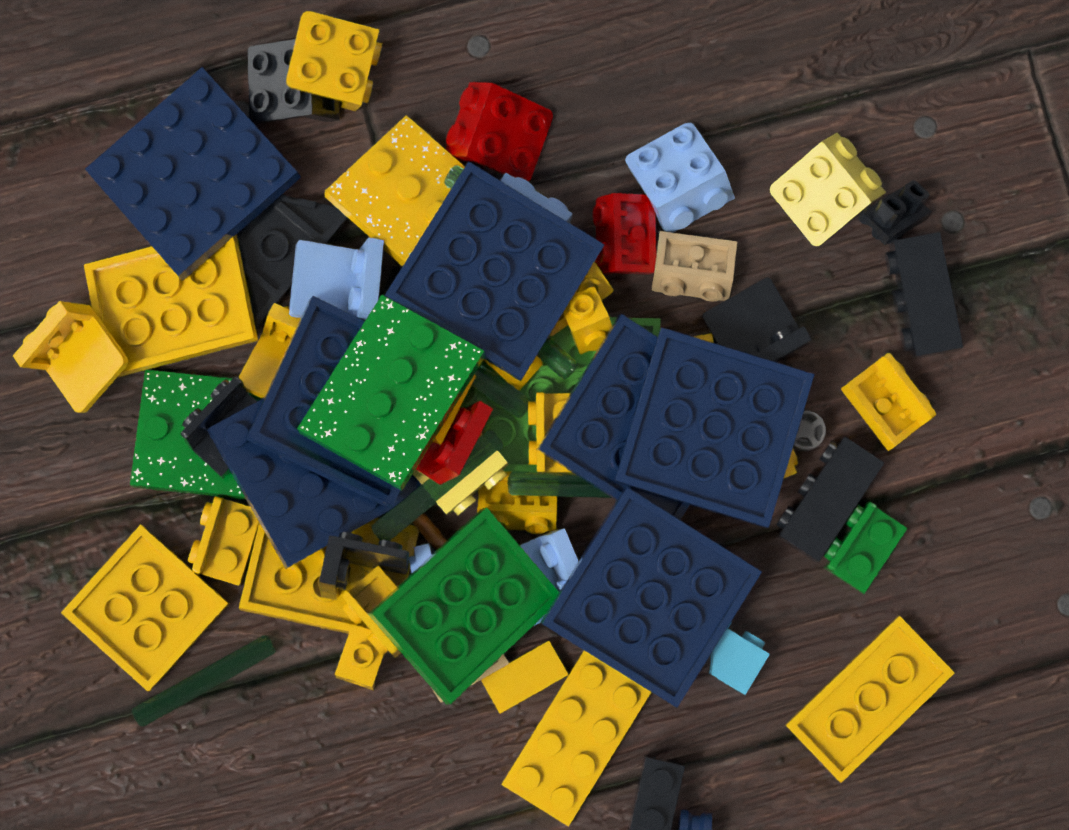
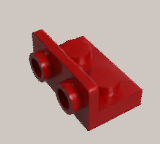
(628, 232)
(447, 459)

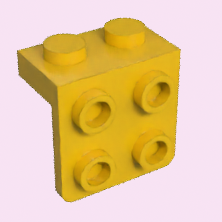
(334, 59)
(269, 351)
(74, 352)

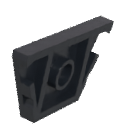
(270, 244)

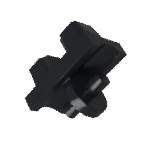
(897, 213)

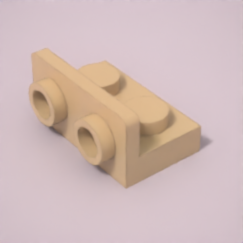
(694, 266)

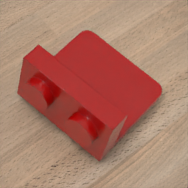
(499, 130)

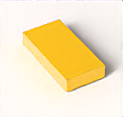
(524, 677)

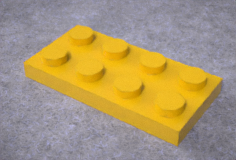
(869, 699)
(576, 738)

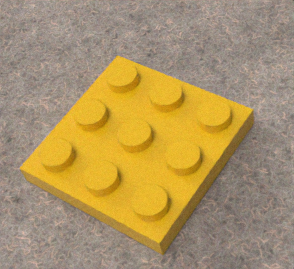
(145, 608)

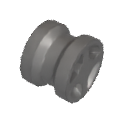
(810, 427)

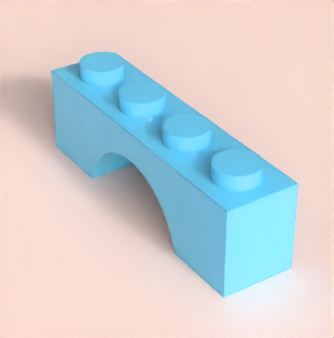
(737, 659)

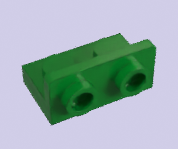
(864, 546)

